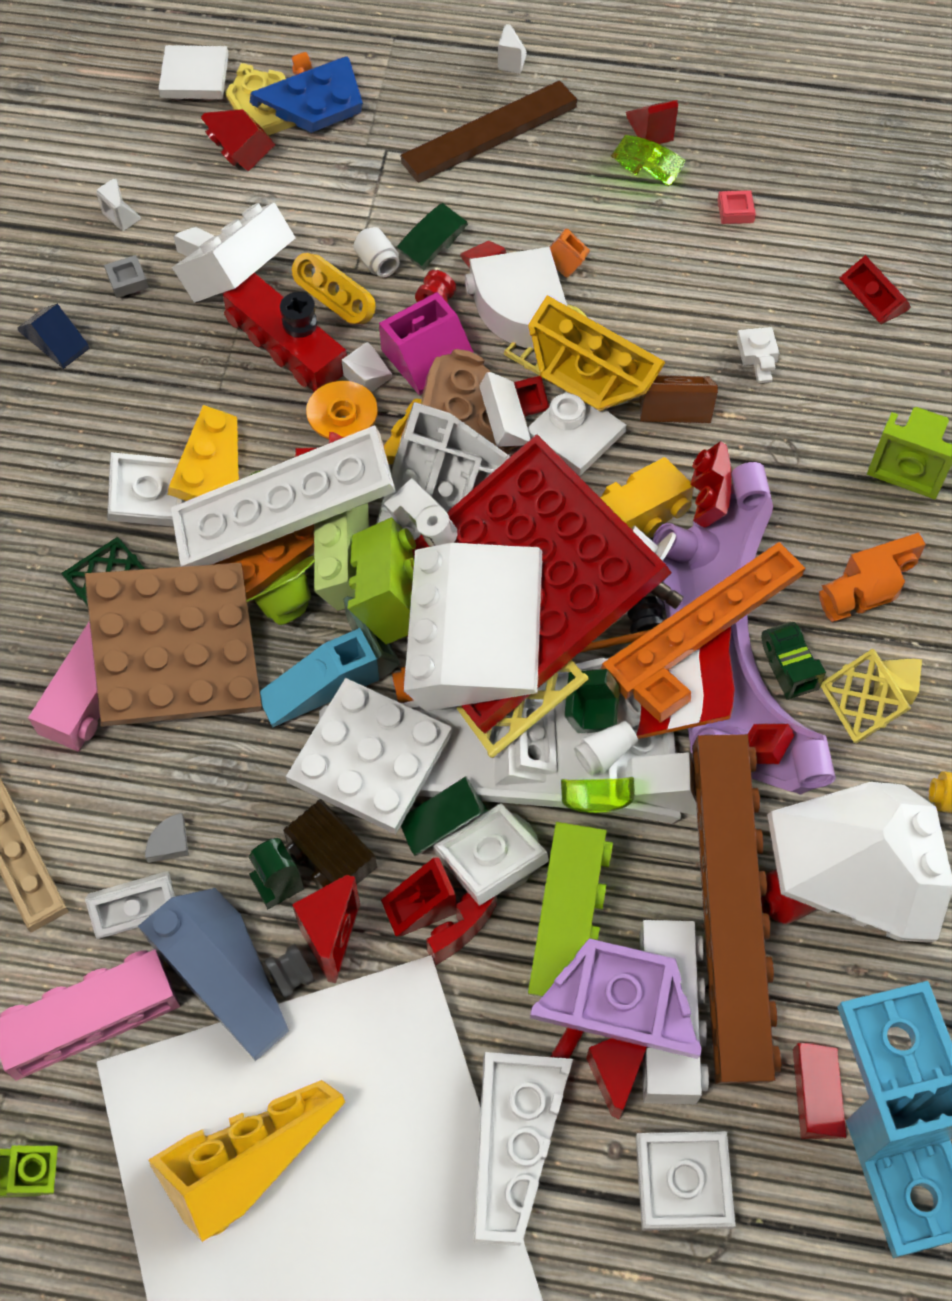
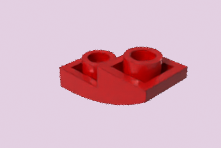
(714, 482)
(451, 937)

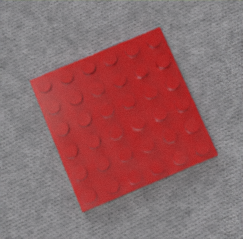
(589, 555)

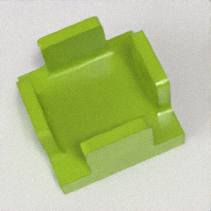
(914, 454)

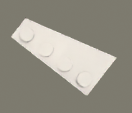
(516, 1127)

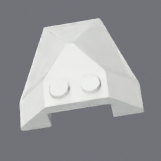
(441, 458)
(867, 856)

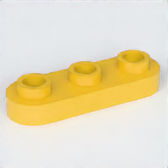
(323, 286)

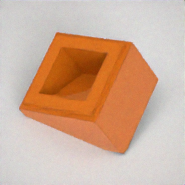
(568, 252)

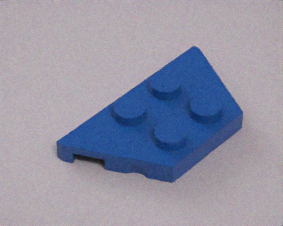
(315, 96)

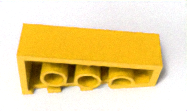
(650, 496)

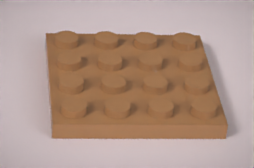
(171, 643)

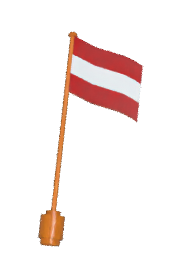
(703, 672)

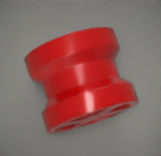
(435, 282)

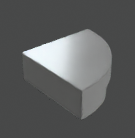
(167, 840)

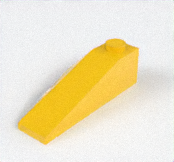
(225, 1173)

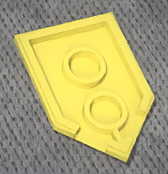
(239, 97)

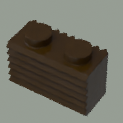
(327, 846)

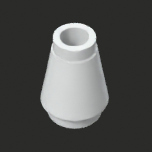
(605, 747)

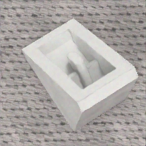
(665, 781)

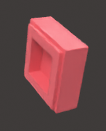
(736, 207)

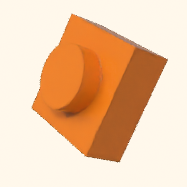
(662, 694)

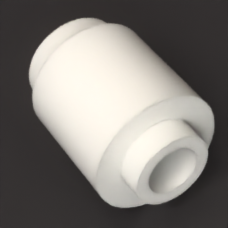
(376, 252)

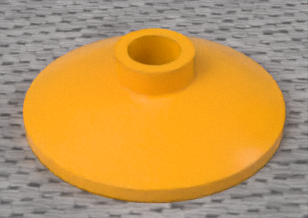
(340, 400)

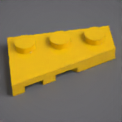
(209, 456)

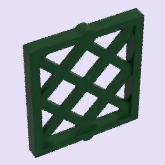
(95, 557)

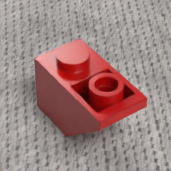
(240, 136)

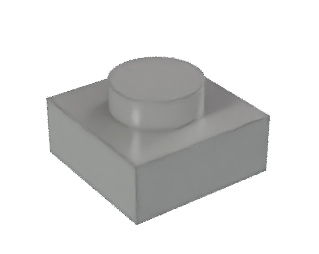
(126, 276)

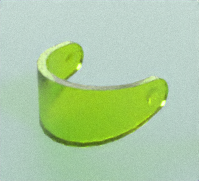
(597, 794)

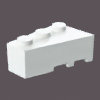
(235, 253)

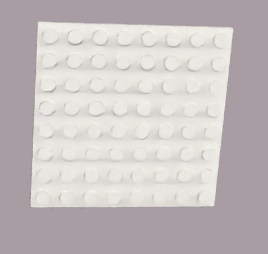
(370, 1203)

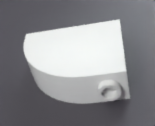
(511, 290)

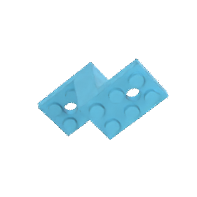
(907, 1120)

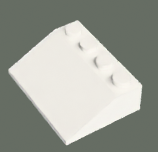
(473, 624)

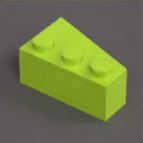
(383, 579)

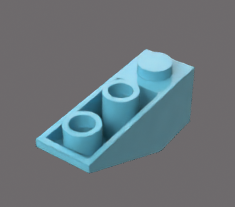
(319, 677)

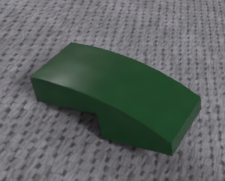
(431, 234)

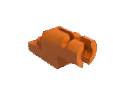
(871, 578)

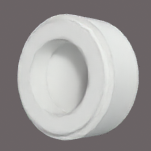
(567, 411)

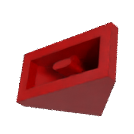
(655, 121)
(420, 899)
(615, 1069)

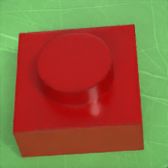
(770, 741)

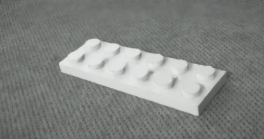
(282, 499)

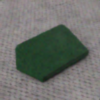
(442, 816)

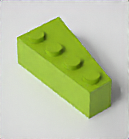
(569, 901)

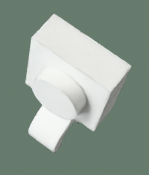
(759, 349)

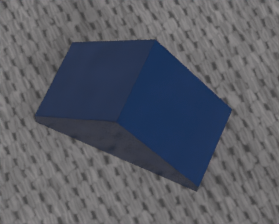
(54, 335)

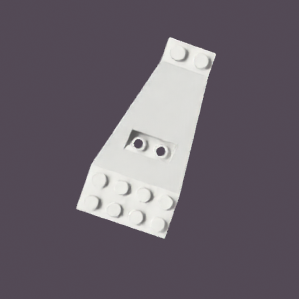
(551, 741)

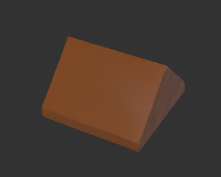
(679, 399)

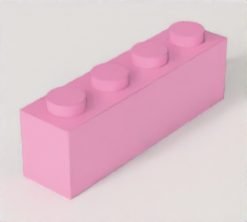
(70, 703)
(85, 1013)

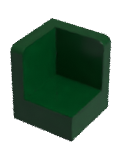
(594, 703)

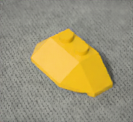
(589, 358)

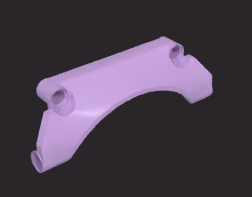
(698, 563)

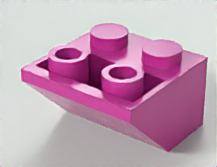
(420, 335)

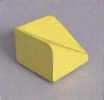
(905, 674)

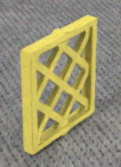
(880, 722)

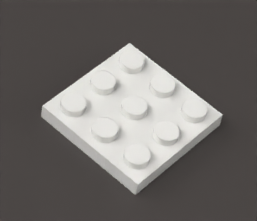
(369, 755)

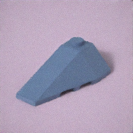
(216, 959)

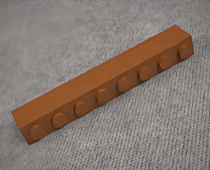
(733, 911)

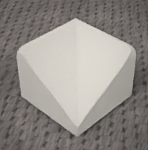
(510, 51)
(114, 207)
(366, 367)

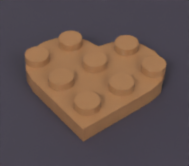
(455, 388)

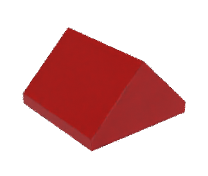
(328, 921)

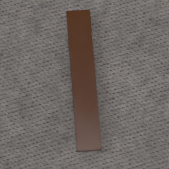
(488, 131)

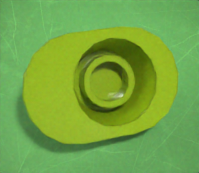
(287, 595)

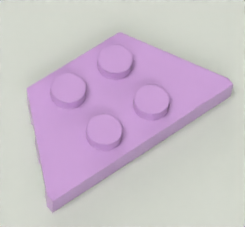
(622, 997)

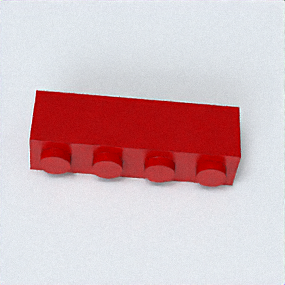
(256, 310)

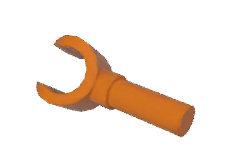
(301, 63)

